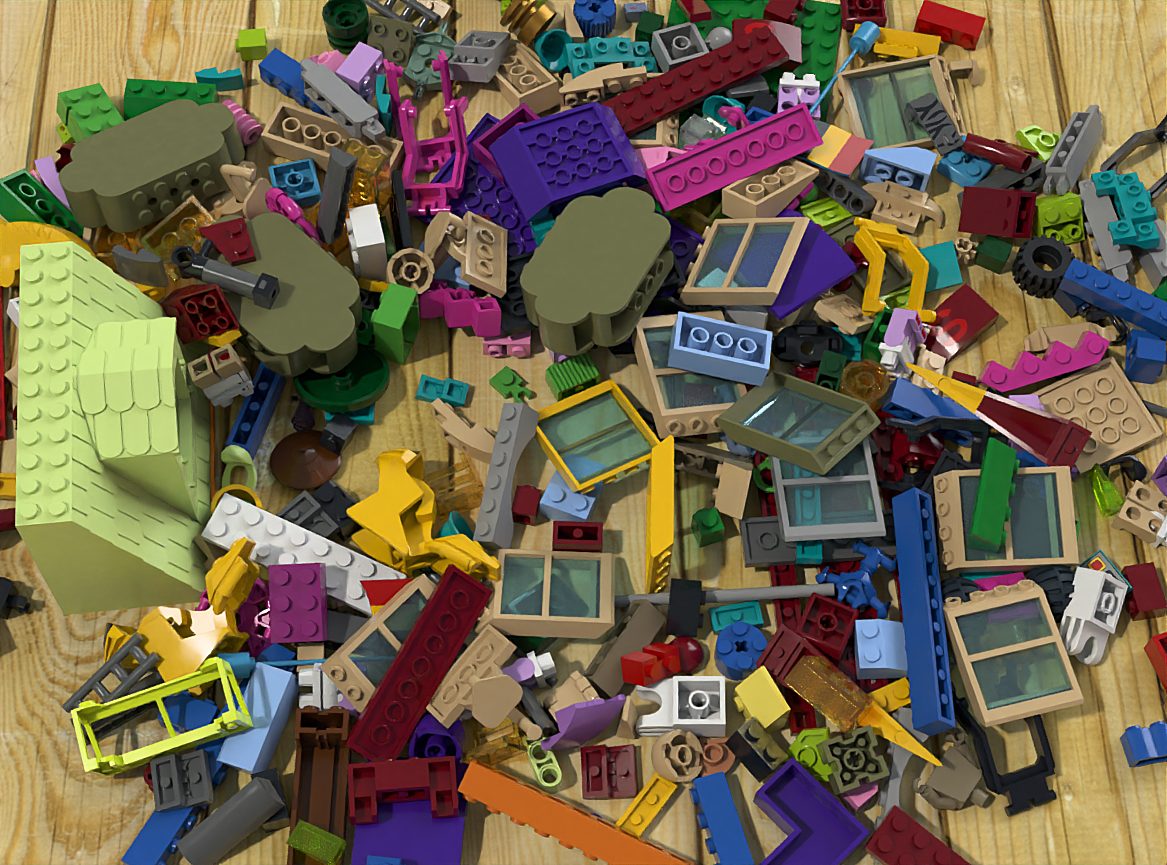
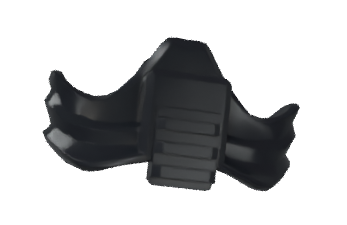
(788, 342)

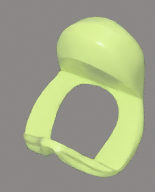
(237, 456)

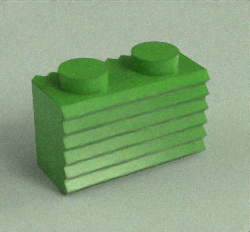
(572, 376)

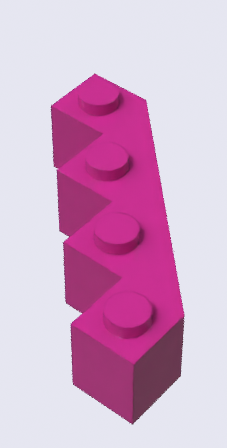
(461, 308)
(1056, 361)

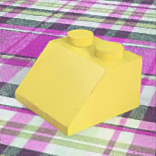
(762, 700)

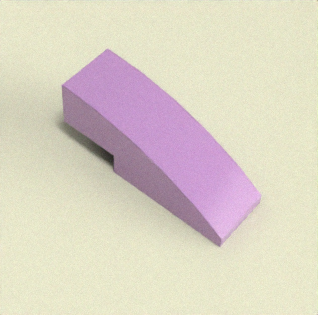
(49, 176)

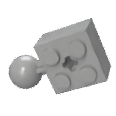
(684, 43)

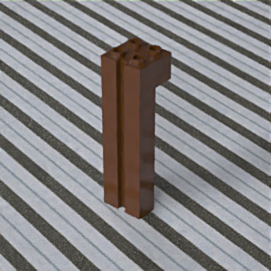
(320, 774)

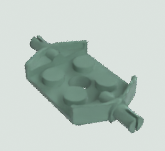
(424, 53)

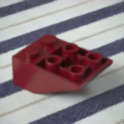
(997, 211)
(199, 312)

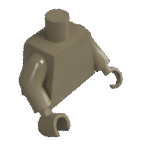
(955, 780)

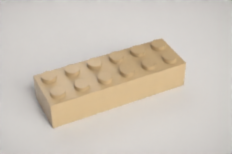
(306, 135)

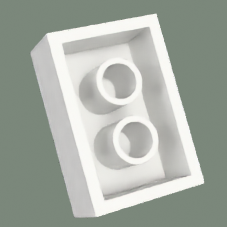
(367, 242)

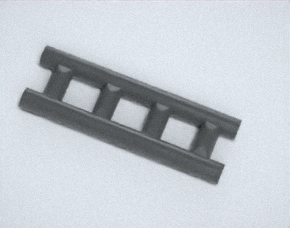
(411, 5)
(113, 664)

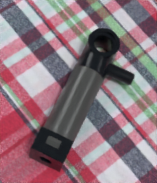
(261, 288)

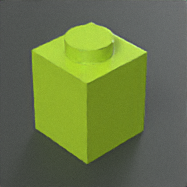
(252, 44)

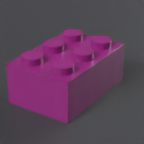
(481, 145)
(298, 602)

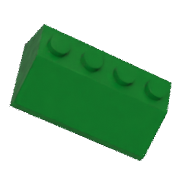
(149, 94)
(28, 200)
(992, 497)

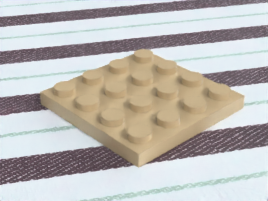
(1107, 406)

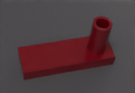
(695, 10)

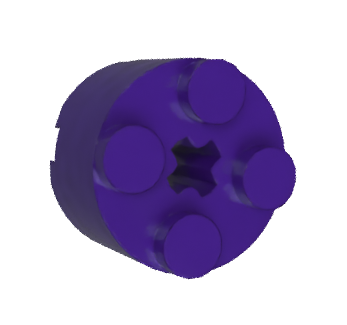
(435, 740)

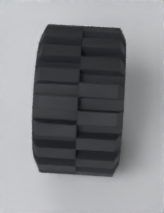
(1044, 251)

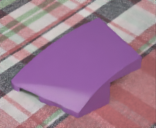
(582, 722)

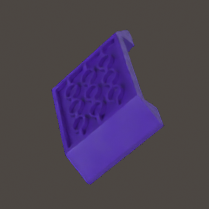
(565, 158)

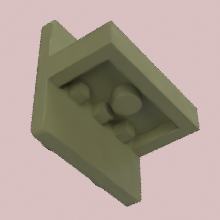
(391, 38)

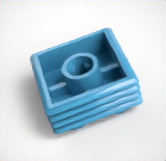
(964, 168)
(300, 173)

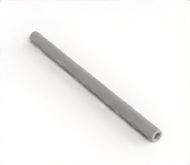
(732, 595)

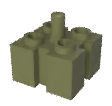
(852, 759)

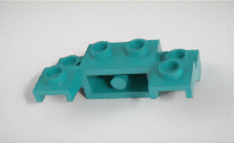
(607, 51)
(1133, 208)

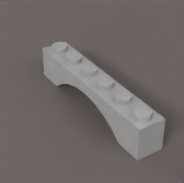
(495, 520)
(896, 764)

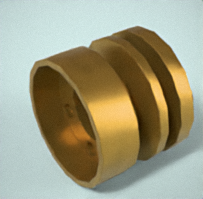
(528, 18)

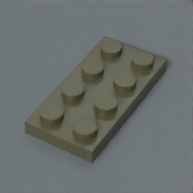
(893, 275)

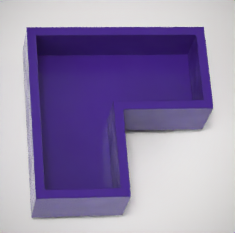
(815, 822)

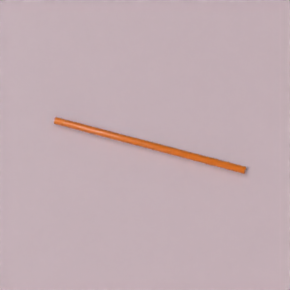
(212, 450)

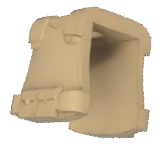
(573, 691)

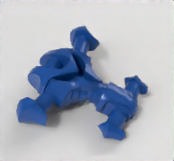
(857, 586)

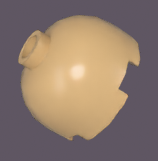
(419, 273)
(677, 756)

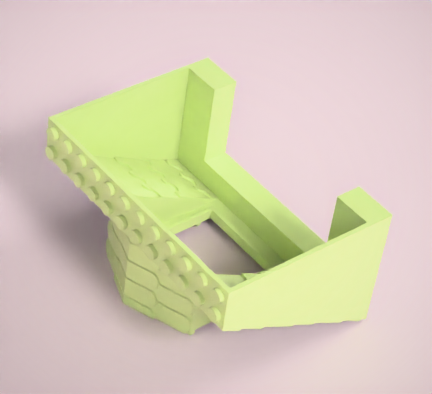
(107, 438)

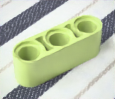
(543, 767)

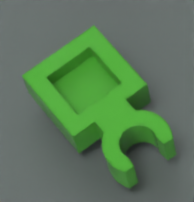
(509, 384)

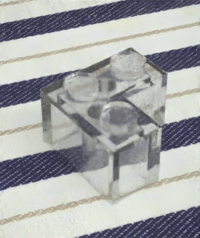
(700, 128)

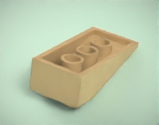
(526, 81)
(767, 191)

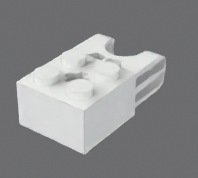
(1091, 614)
(679, 706)

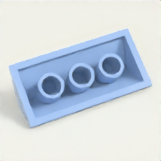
(269, 703)

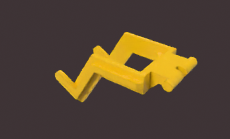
(871, 241)

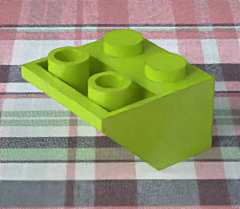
(1059, 217)

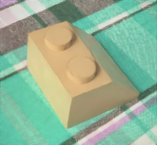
(732, 487)

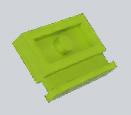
(825, 212)

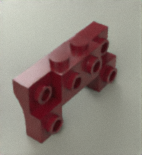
(402, 782)

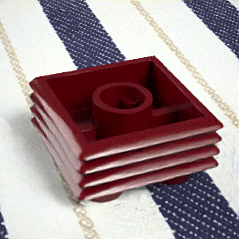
(863, 10)
(822, 611)

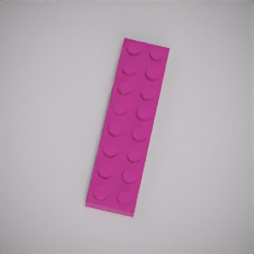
(733, 157)

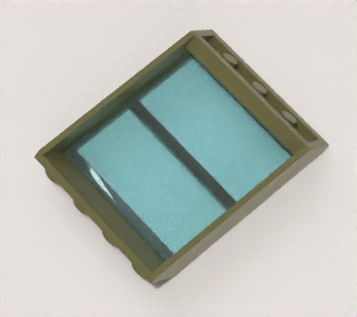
(798, 422)

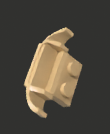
(902, 206)
(1066, 334)
(927, 360)

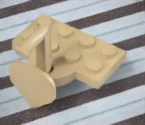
(241, 196)
(474, 243)
(833, 308)
(481, 687)

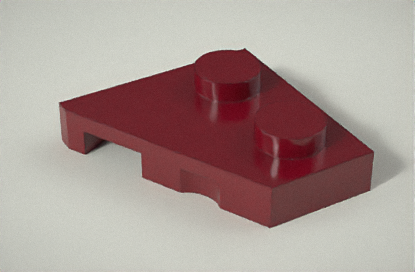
(231, 240)

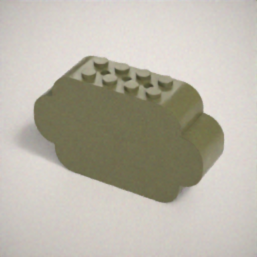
(151, 165)
(597, 271)
(316, 305)

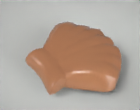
(715, 756)

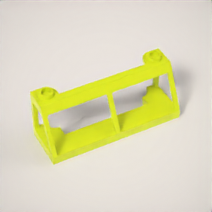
(227, 724)

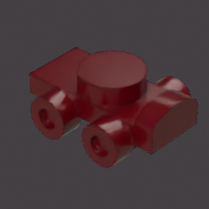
(856, 255)

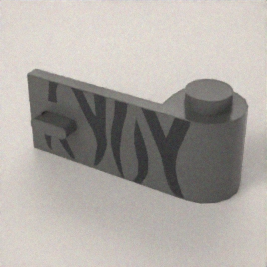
(935, 122)

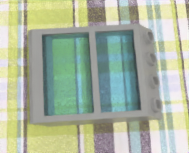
(831, 504)

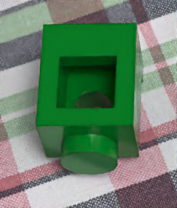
(366, 337)

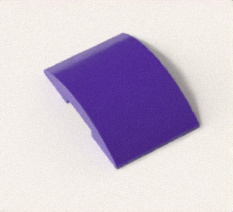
(814, 269)
(412, 834)

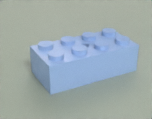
(720, 348)

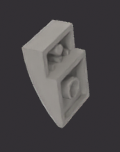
(478, 56)

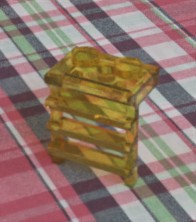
(461, 499)
(497, 749)

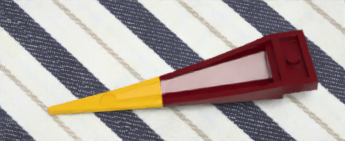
(1041, 434)
(785, 652)

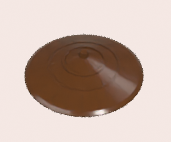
(302, 462)

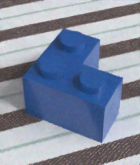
(1144, 356)

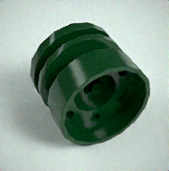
(346, 24)

